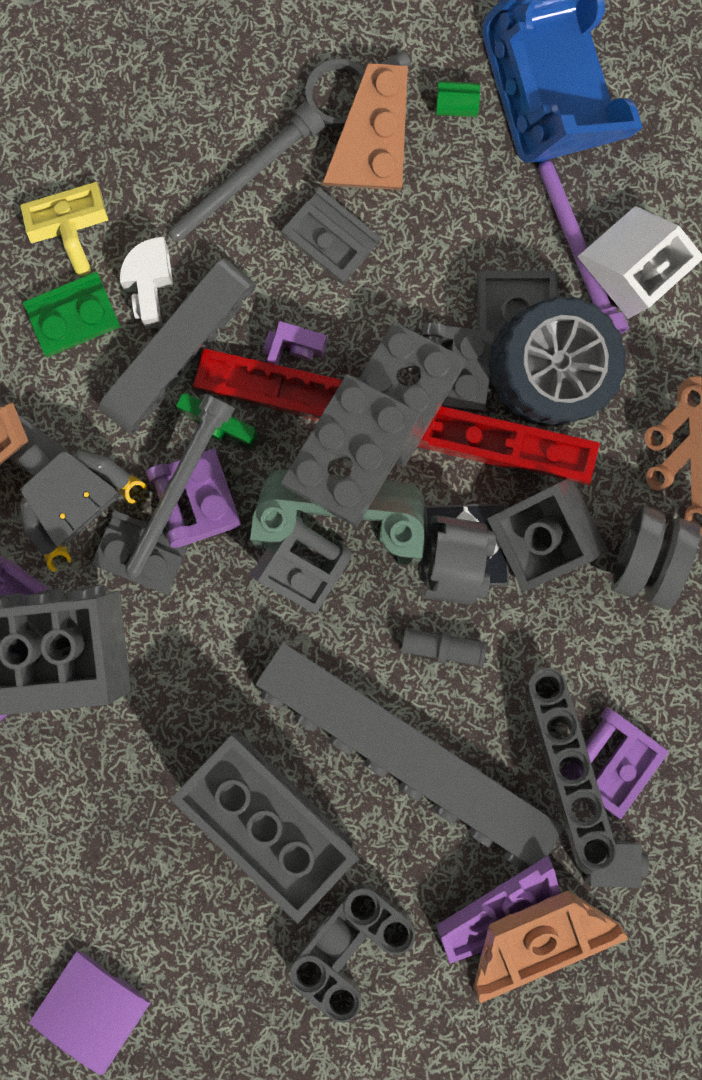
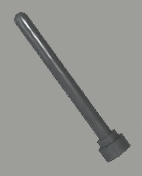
(304, 123)
(212, 415)

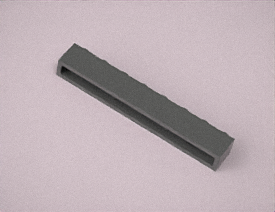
(409, 756)

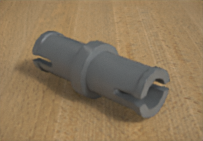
(444, 647)

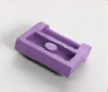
(208, 498)
(628, 766)

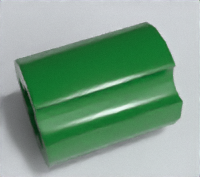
(457, 99)

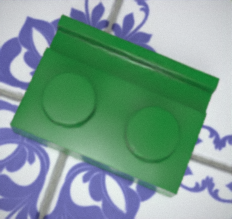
(71, 314)

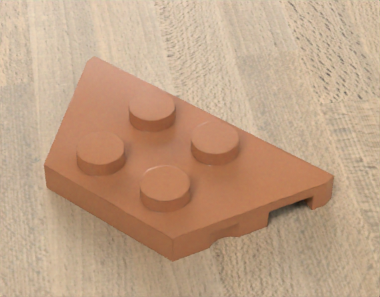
(541, 942)

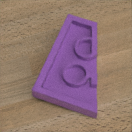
(467, 929)

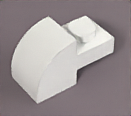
(144, 271)

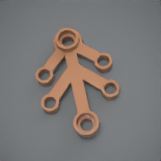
(688, 450)

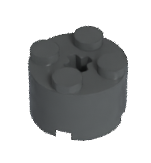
(456, 560)

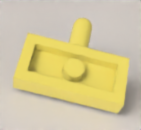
(63, 216)

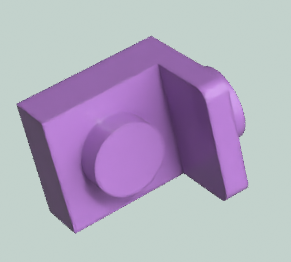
(302, 343)

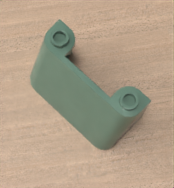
(396, 506)

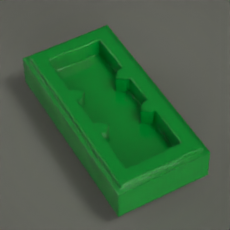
(233, 429)

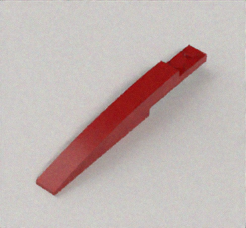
(450, 432)

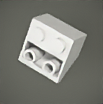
(640, 259)

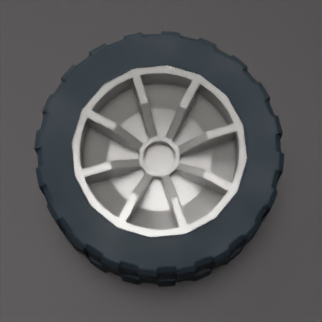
(557, 362)

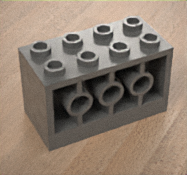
(62, 650)
(267, 826)

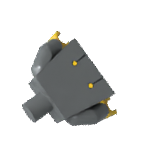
(68, 496)

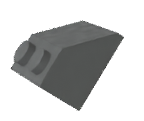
(548, 535)

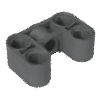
(337, 940)

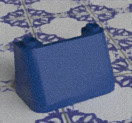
(554, 78)

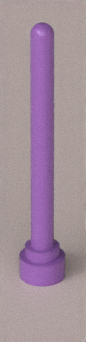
(577, 242)

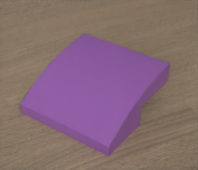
(89, 1013)

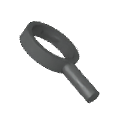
(344, 64)

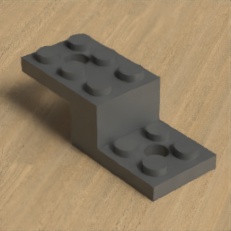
(373, 424)

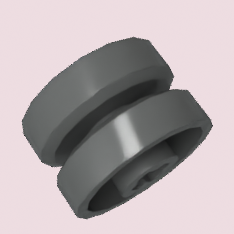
(655, 557)

